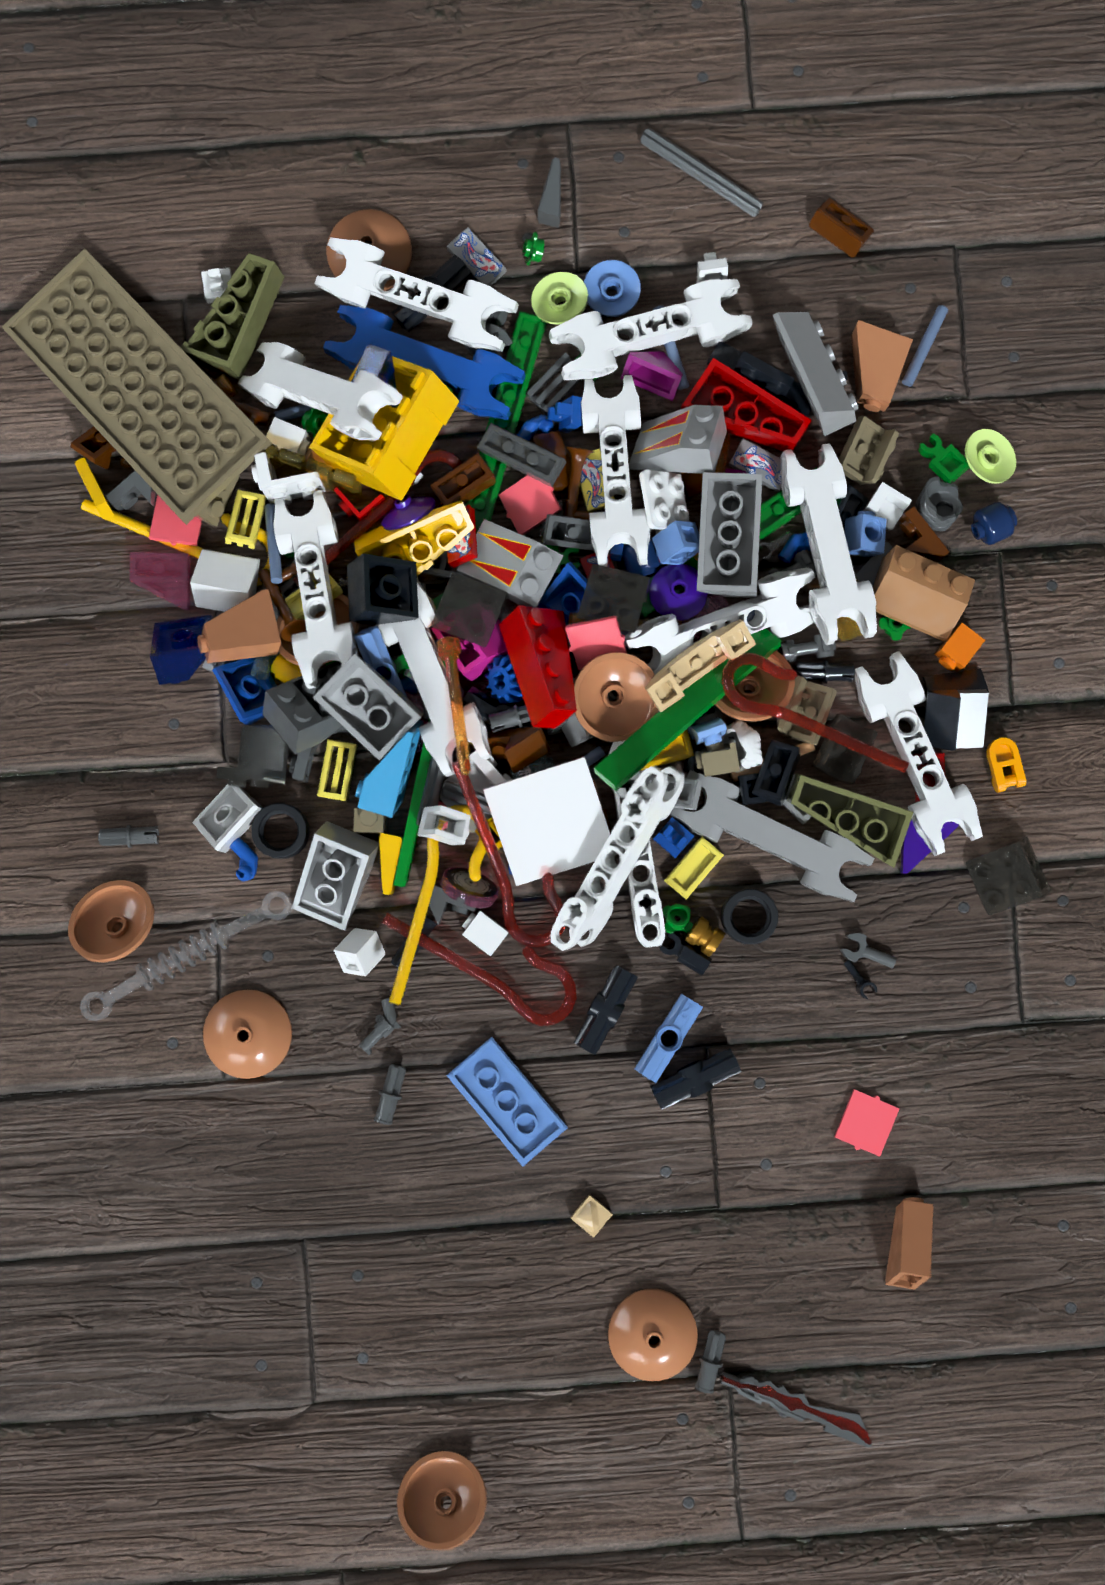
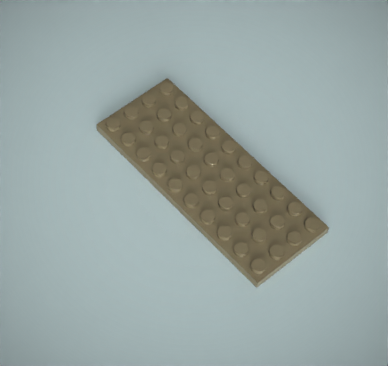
(136, 386)

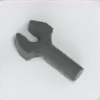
(867, 952)

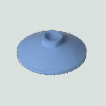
(616, 276)

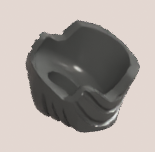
(939, 504)

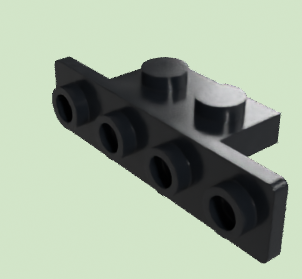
(763, 375)

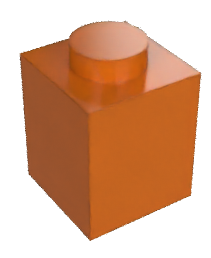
(959, 648)

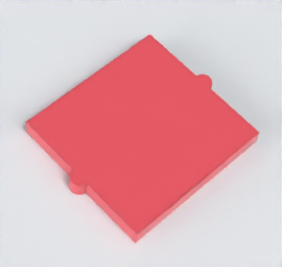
(529, 503)
(170, 528)
(594, 639)
(866, 1122)

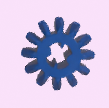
(503, 680)

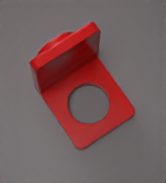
(349, 509)

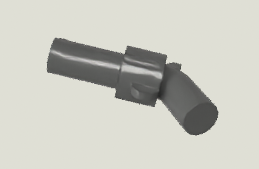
(383, 1027)

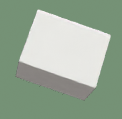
(223, 580)
(227, 817)

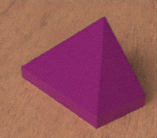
(653, 373)

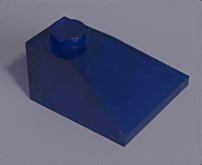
(176, 649)

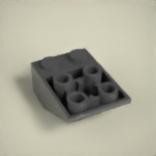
(297, 714)

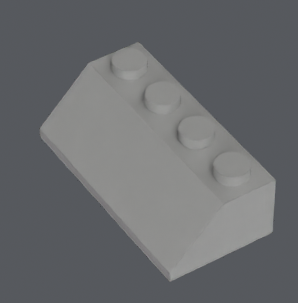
(815, 370)
(729, 534)

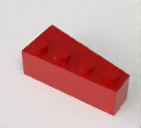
(748, 408)
(541, 663)

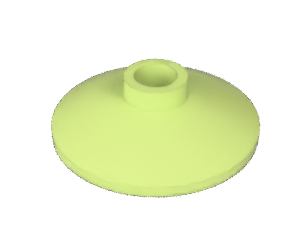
(556, 289)
(990, 456)

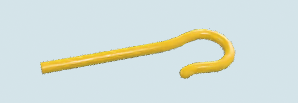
(144, 530)
(423, 904)

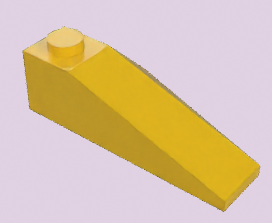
(422, 540)

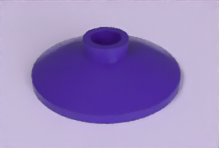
(408, 511)
(667, 601)

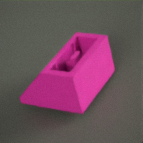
(474, 658)

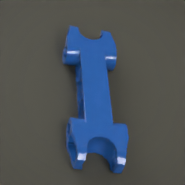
(469, 378)

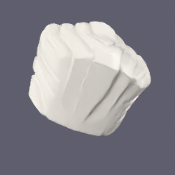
(747, 744)

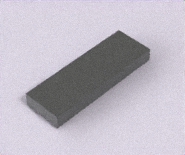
(521, 454)

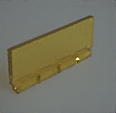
(294, 464)

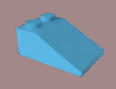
(386, 784)

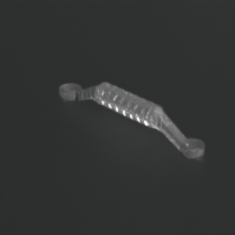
(187, 953)

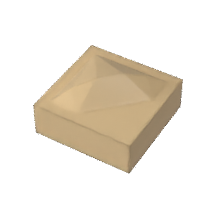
(591, 1215)

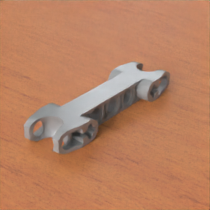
(818, 858)

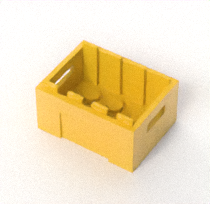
(406, 433)

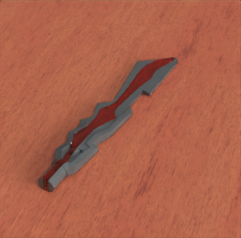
(836, 1422)

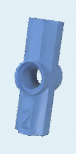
(376, 653)
(658, 1055)

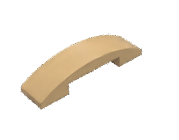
(697, 661)

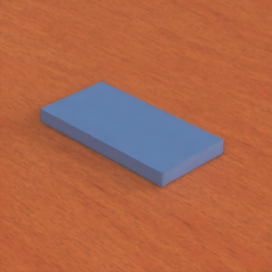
(507, 1101)

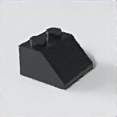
(382, 590)

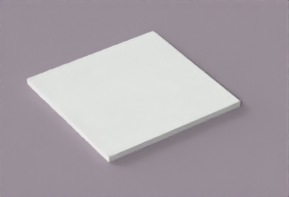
(548, 820)

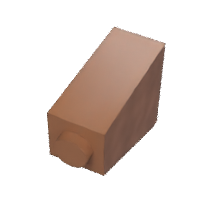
(877, 364)
(242, 631)
(910, 1244)

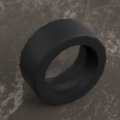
(258, 830)
(771, 915)

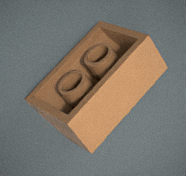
(921, 592)

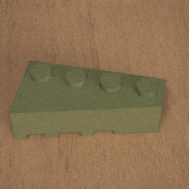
(237, 318)
(862, 820)

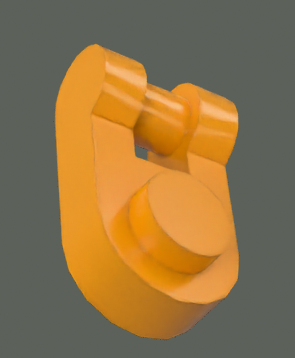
(1005, 753)

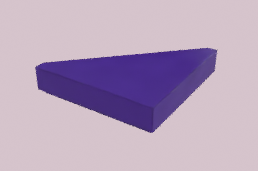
(914, 847)

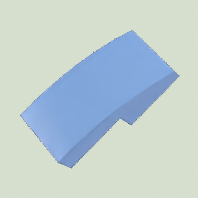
(708, 732)

